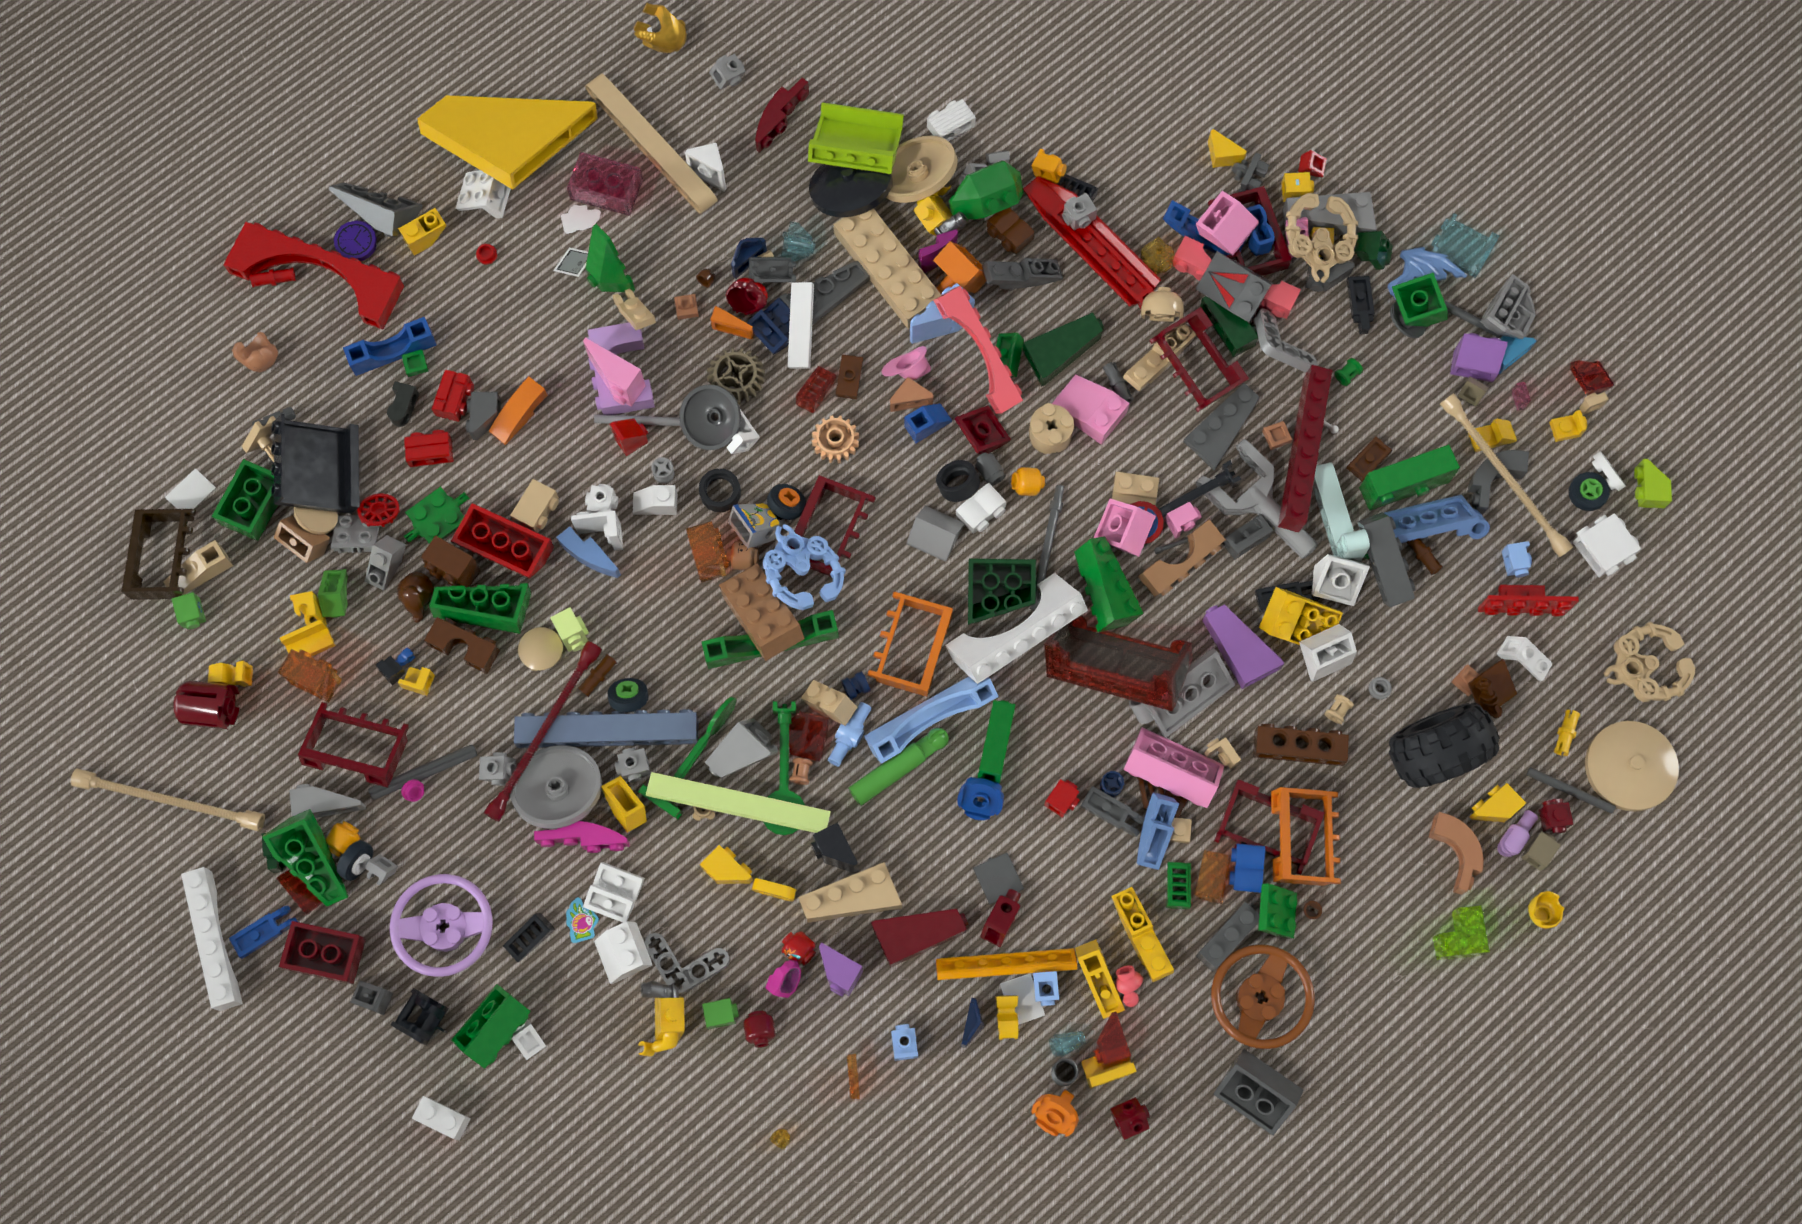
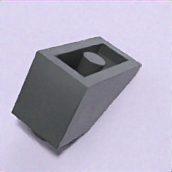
(1337, 274)

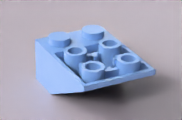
(931, 323)

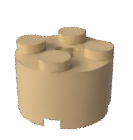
(1062, 427)

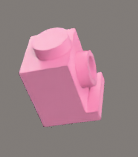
(1182, 519)

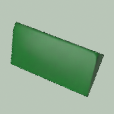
(1011, 348)

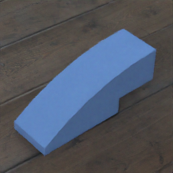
(587, 553)
(1156, 830)

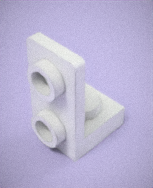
(744, 438)
(1527, 654)

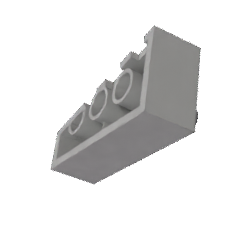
(1359, 203)

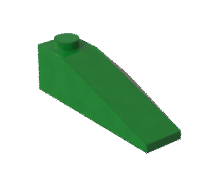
(304, 851)

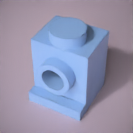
(1517, 559)
(1042, 979)
(900, 1051)

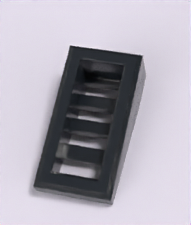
(1079, 184)
(541, 936)

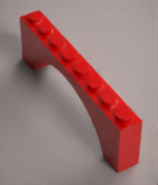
(262, 249)

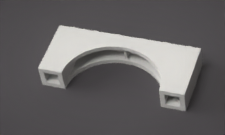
(985, 656)

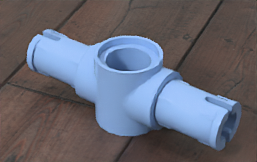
(849, 735)

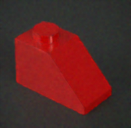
(629, 435)

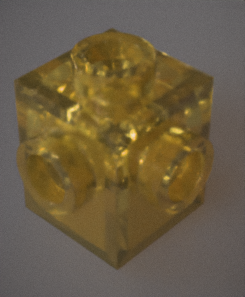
(1158, 256)

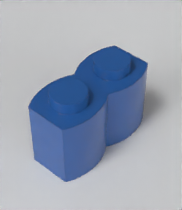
(1262, 237)
(1248, 867)

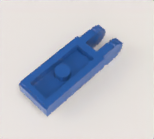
(260, 932)

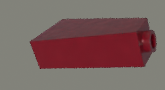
(915, 934)

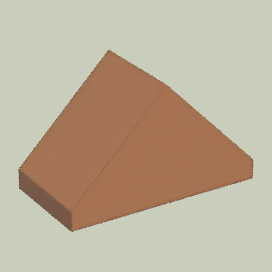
(910, 396)

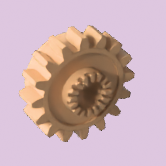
(835, 428)

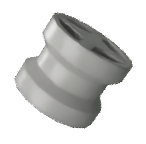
(662, 465)

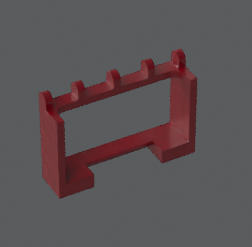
(1281, 251)
(1200, 323)
(821, 485)
(373, 774)
(1251, 792)

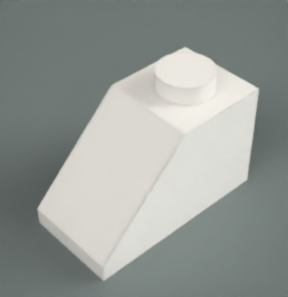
(655, 500)

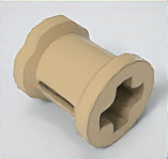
(1339, 709)

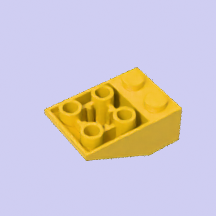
(1296, 617)

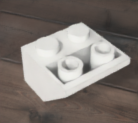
(1328, 651)

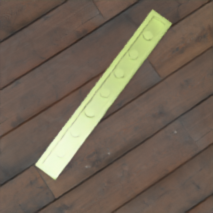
(737, 803)

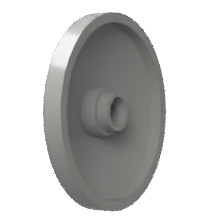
(557, 787)

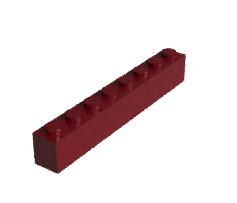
(1305, 449)

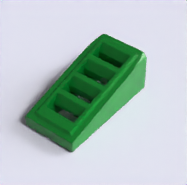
(1170, 902)

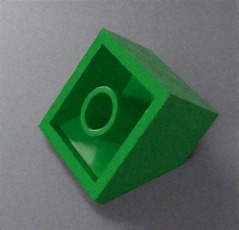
(1421, 301)

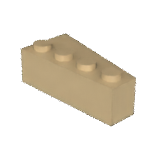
(858, 894)

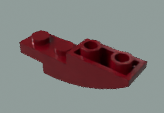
(775, 114)

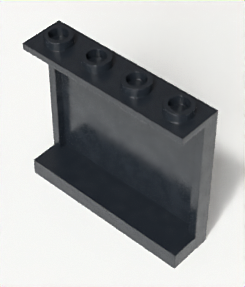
(315, 466)

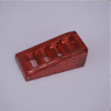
(808, 400)

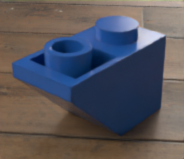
(926, 421)

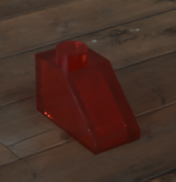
(1112, 1045)

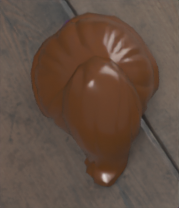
(415, 593)

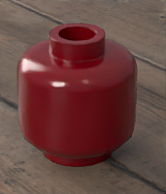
(759, 1028)

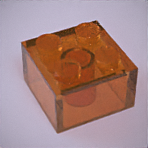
(705, 546)
(310, 675)

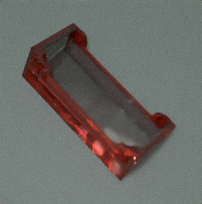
(1118, 664)

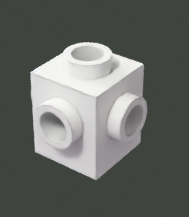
(601, 498)

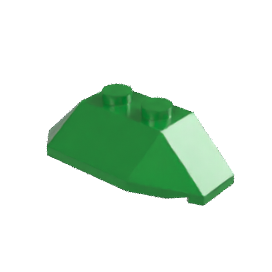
(987, 191)

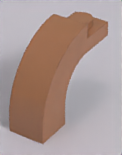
(1464, 843)

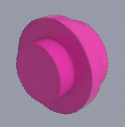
(412, 790)

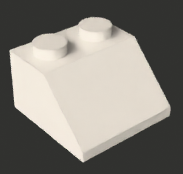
(622, 951)

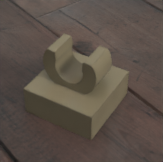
(1473, 391)

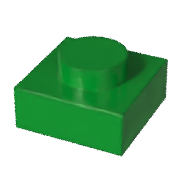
(415, 363)

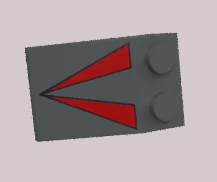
(1234, 286)

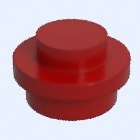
(486, 254)

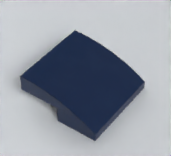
(772, 326)

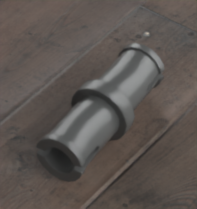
(1117, 382)

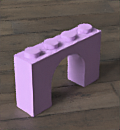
(618, 339)

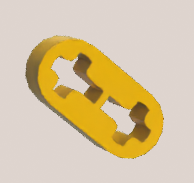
(773, 889)

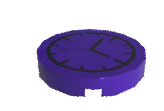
(355, 240)

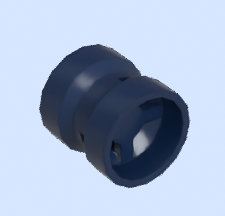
(855, 685)
(1114, 780)

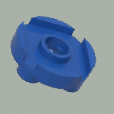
(983, 788)

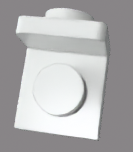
(528, 1040)

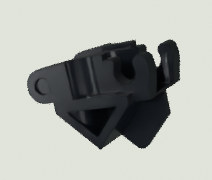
(428, 1020)

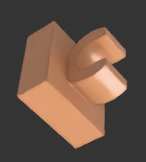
(686, 306)
(1277, 435)
(1463, 678)

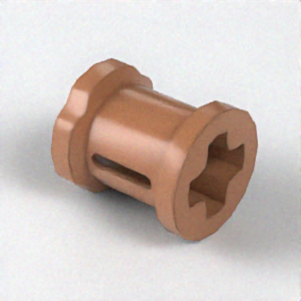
(800, 771)

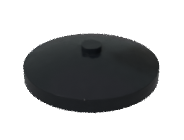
(848, 191)

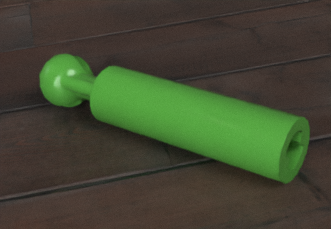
(898, 766)

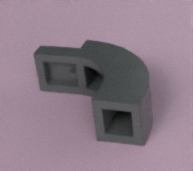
(1480, 483)

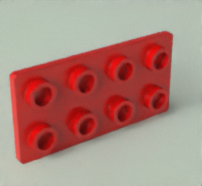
(1526, 599)

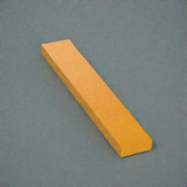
(1006, 964)

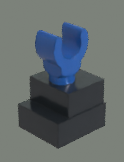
(392, 669)

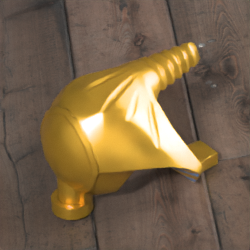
(671, 35)

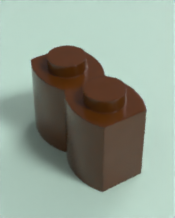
(1010, 230)

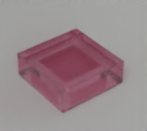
(1521, 395)

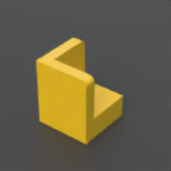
(417, 680)

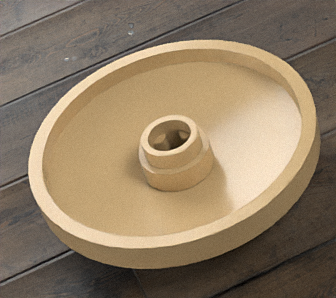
(922, 168)
(1632, 766)

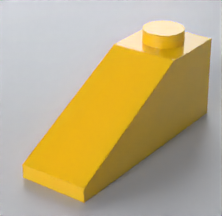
(1099, 978)

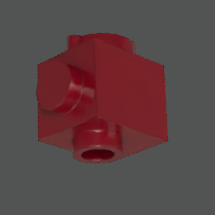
(1555, 816)

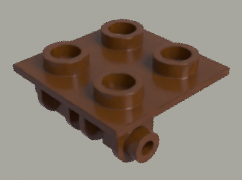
(1493, 688)

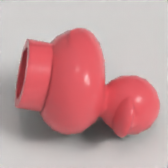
(1127, 982)

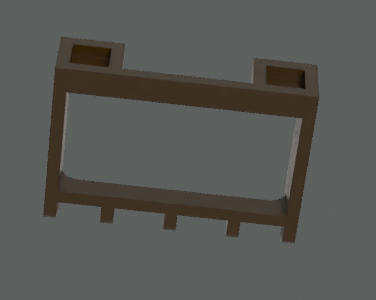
(141, 529)

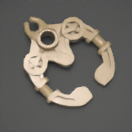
(1302, 247)
(1643, 665)

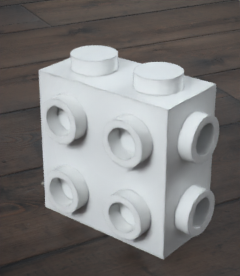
(1607, 545)

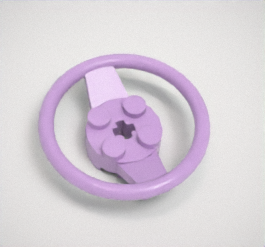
(427, 926)

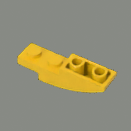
(1142, 934)

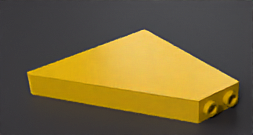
(505, 134)

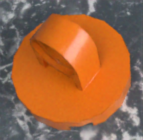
(1056, 1113)

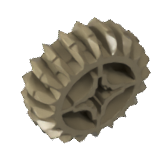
(750, 367)

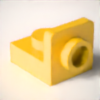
(1568, 426)

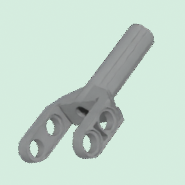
(1259, 500)

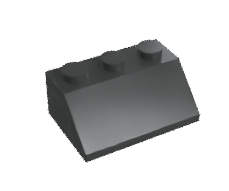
(1258, 1092)

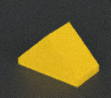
(1224, 151)

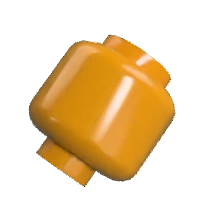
(1027, 481)
(341, 837)

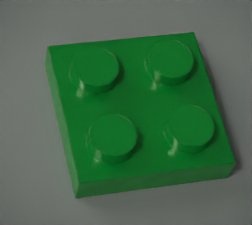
(1278, 911)

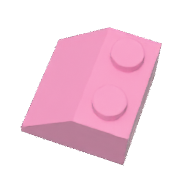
(1125, 526)

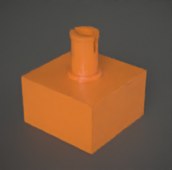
(960, 268)

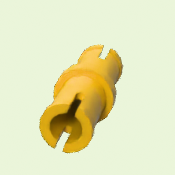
(1566, 732)

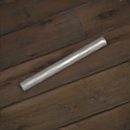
(645, 420)

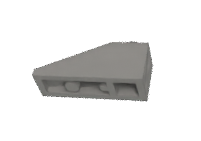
(321, 801)

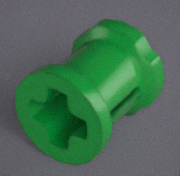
(1348, 372)

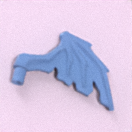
(1423, 262)

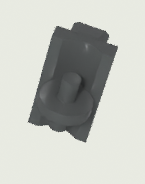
(1256, 167)

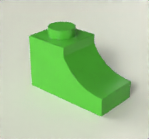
(333, 593)

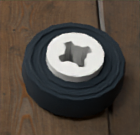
(354, 860)

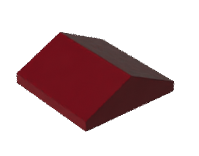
(983, 430)

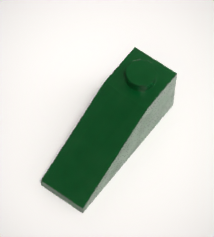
(1233, 330)

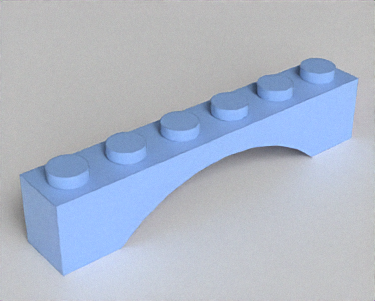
(896, 734)

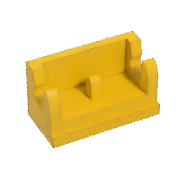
(309, 605)

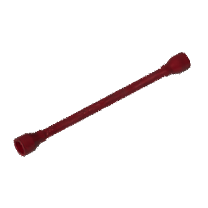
(497, 807)

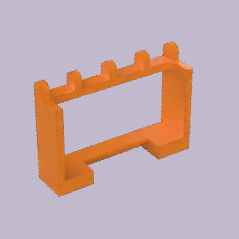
(946, 616)
(1282, 865)

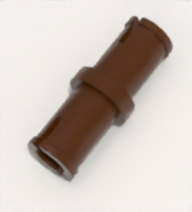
(1424, 554)
(597, 675)

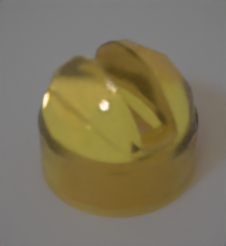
(780, 1138)

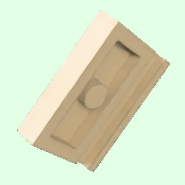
(1134, 488)

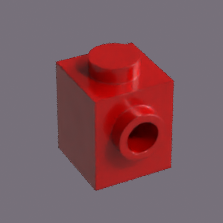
(1063, 798)

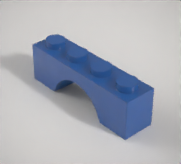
(366, 355)

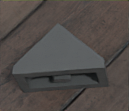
(371, 997)

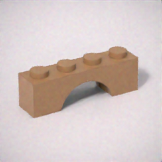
(1202, 541)

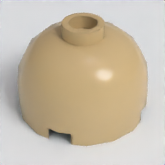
(1162, 305)

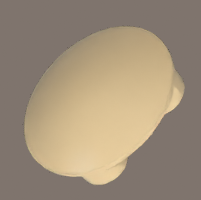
(540, 648)

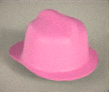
(908, 365)

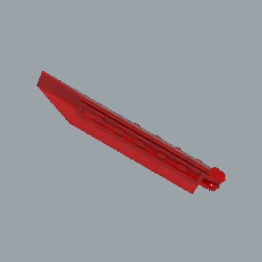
(1095, 244)

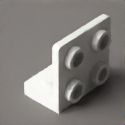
(483, 192)
(604, 520)

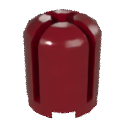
(206, 704)

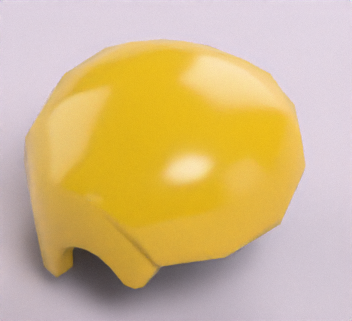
(1546, 910)

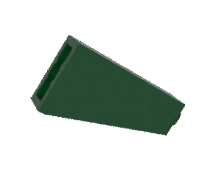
(1061, 346)

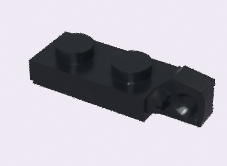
(1361, 302)

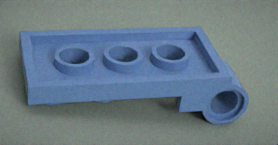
(1437, 518)

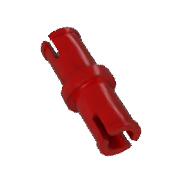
(272, 277)

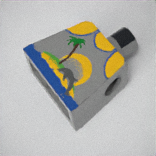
(754, 523)

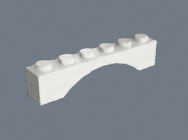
(216, 967)

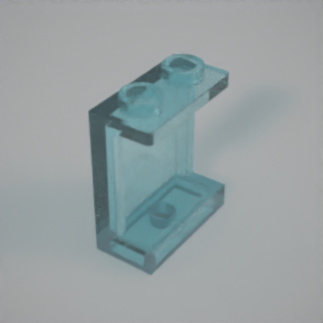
(1464, 245)

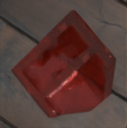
(1591, 376)
(808, 735)

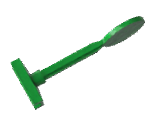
(714, 726)
(783, 793)

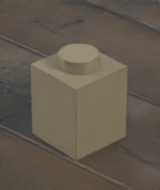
(1541, 850)

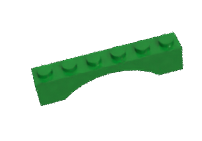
(739, 648)

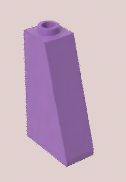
(1240, 647)

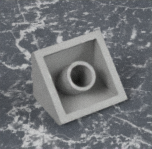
(934, 533)

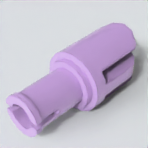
(1517, 835)

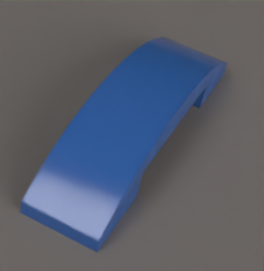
(1185, 224)

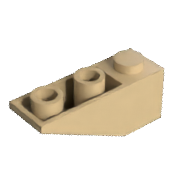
(203, 566)

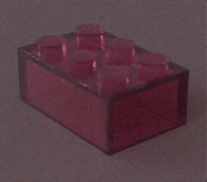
(605, 183)

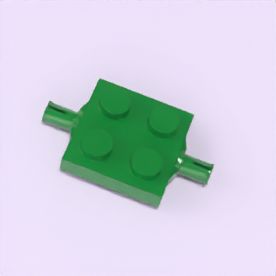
(436, 516)

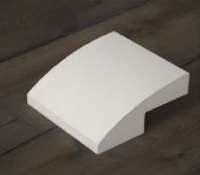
(613, 892)

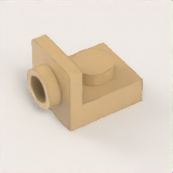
(1226, 752)

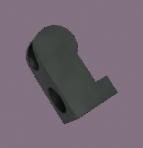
(403, 404)

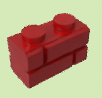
(452, 395)
(428, 448)

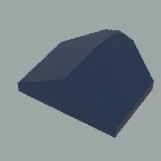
(746, 248)
(974, 1023)

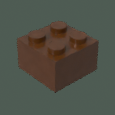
(450, 563)

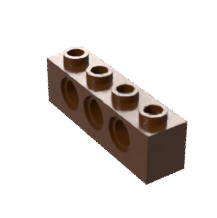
(1265, 747)

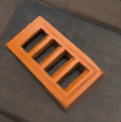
(728, 323)

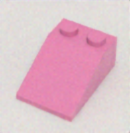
(620, 376)
(1092, 407)

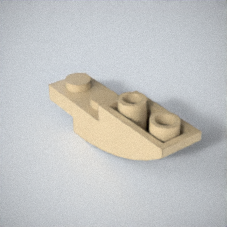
(1151, 365)

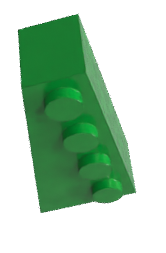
(1106, 585)
(483, 606)

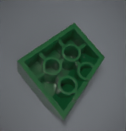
(999, 587)

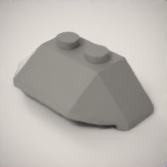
(1510, 310)

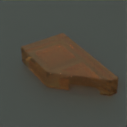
(853, 1077)

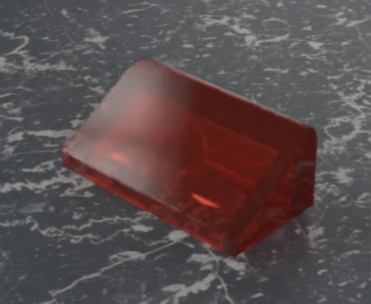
(298, 891)

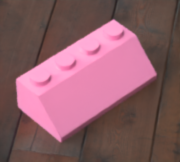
(1174, 768)

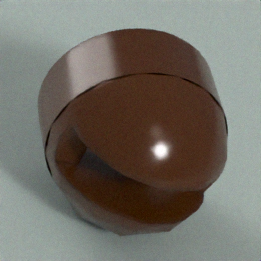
(705, 278)
(1309, 914)

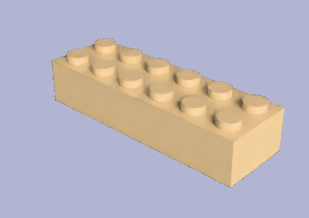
(887, 263)

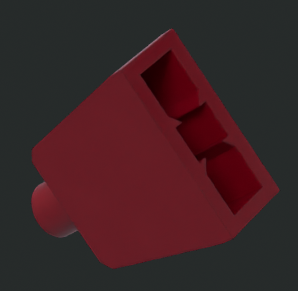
(1001, 918)

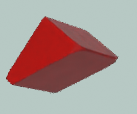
(1312, 163)

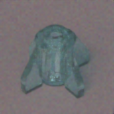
(797, 242)

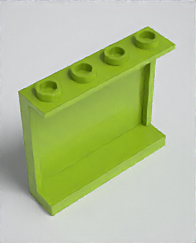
(856, 138)

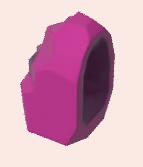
(785, 979)

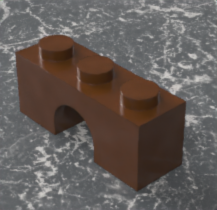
(445, 635)

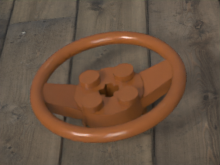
(1267, 982)

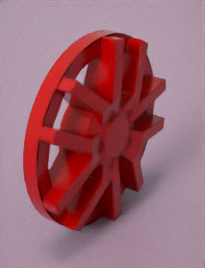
(378, 510)

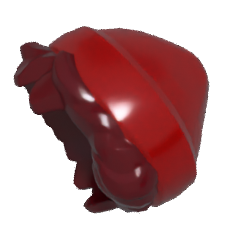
(746, 296)

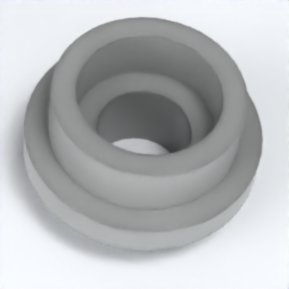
(1384, 683)

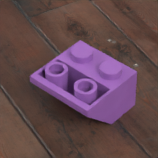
(1478, 357)

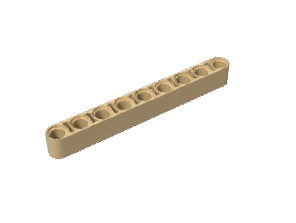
(651, 143)

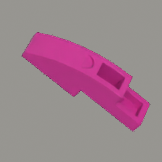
(592, 837)

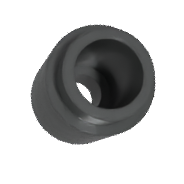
(990, 468)

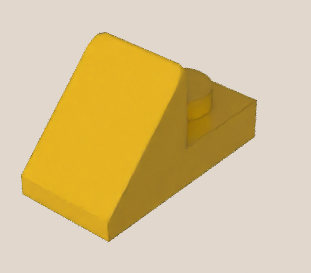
(1496, 434)

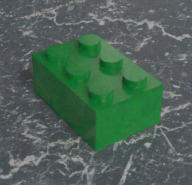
(247, 501)
(491, 1026)

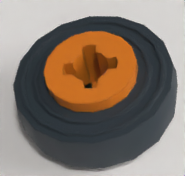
(786, 501)

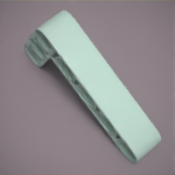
(1335, 516)

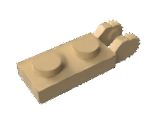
(634, 310)

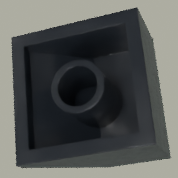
(834, 849)

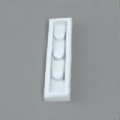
(800, 325)

